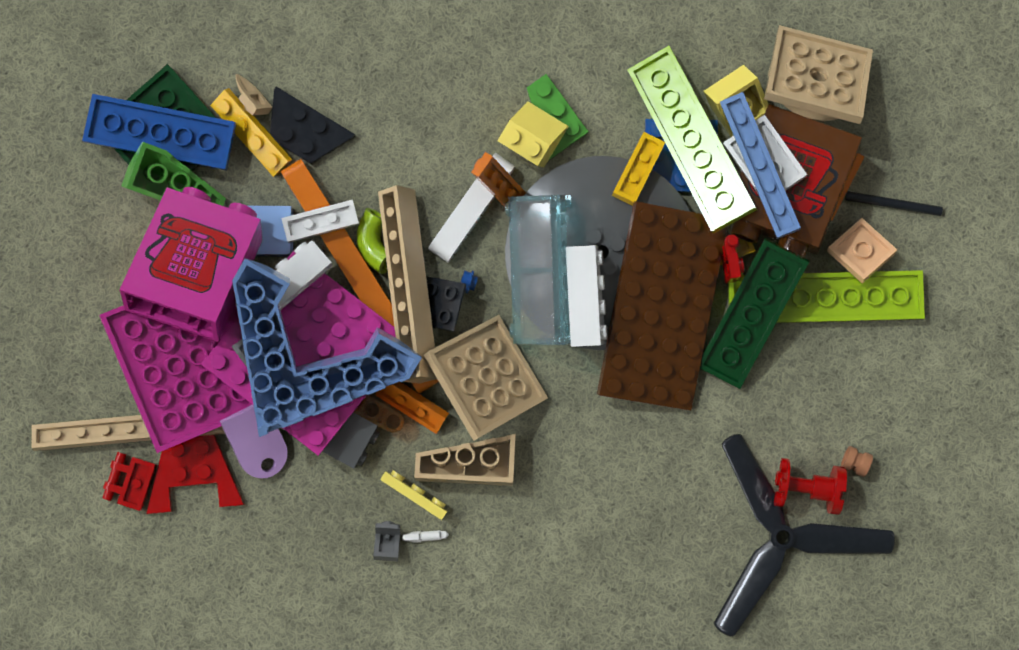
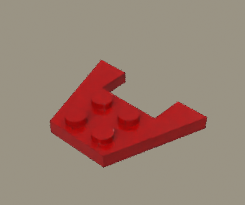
(193, 463)

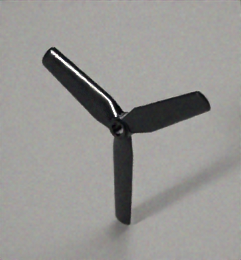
(768, 558)

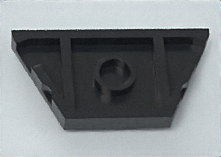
(304, 129)

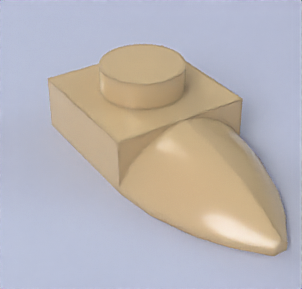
(252, 98)

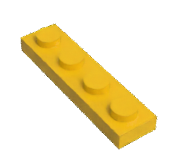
(251, 132)

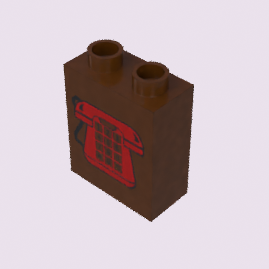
(827, 160)

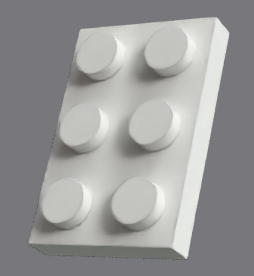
(786, 165)

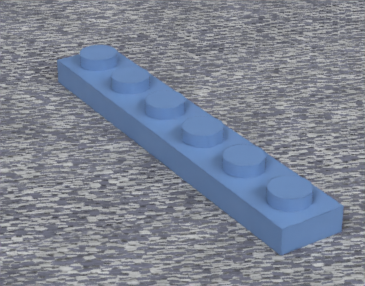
(760, 165)

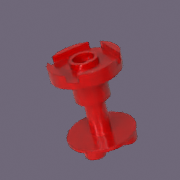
(819, 487)

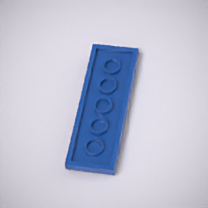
(183, 134)

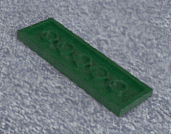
(753, 313)

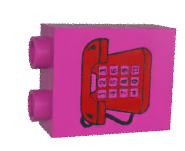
(190, 262)

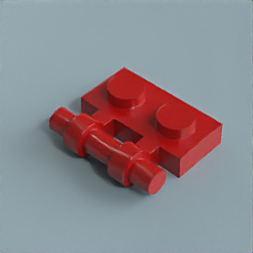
(732, 264)
(136, 482)

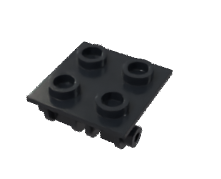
(445, 302)

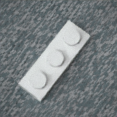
(320, 221)

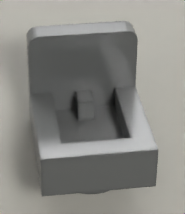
(387, 541)

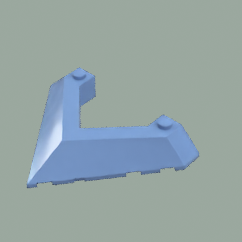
(291, 393)

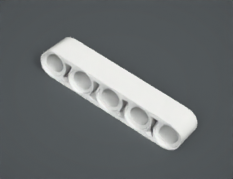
(465, 216)

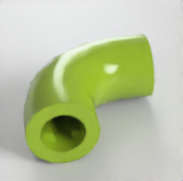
(370, 240)

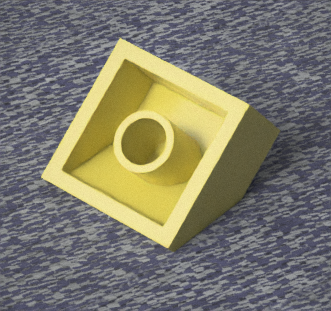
(736, 82)
(533, 134)

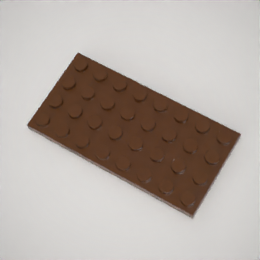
(661, 307)

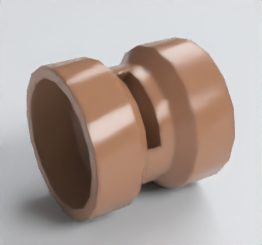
(857, 461)

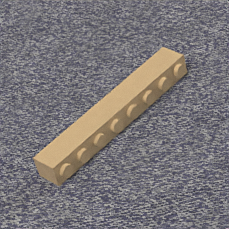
(407, 275)

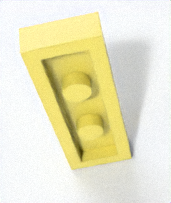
(414, 493)

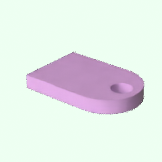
(252, 449)

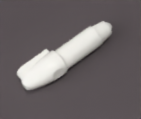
(418, 536)

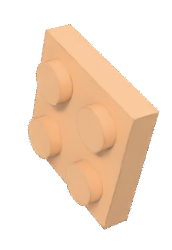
(862, 250)

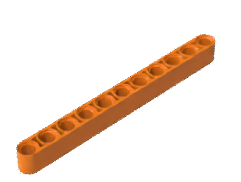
(344, 250)

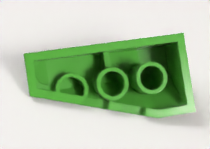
(156, 169)

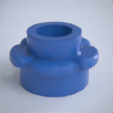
(470, 280)

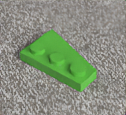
(548, 98)

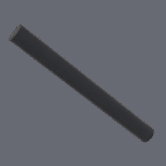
(894, 203)

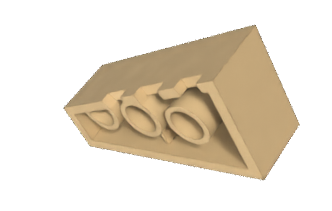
(469, 463)

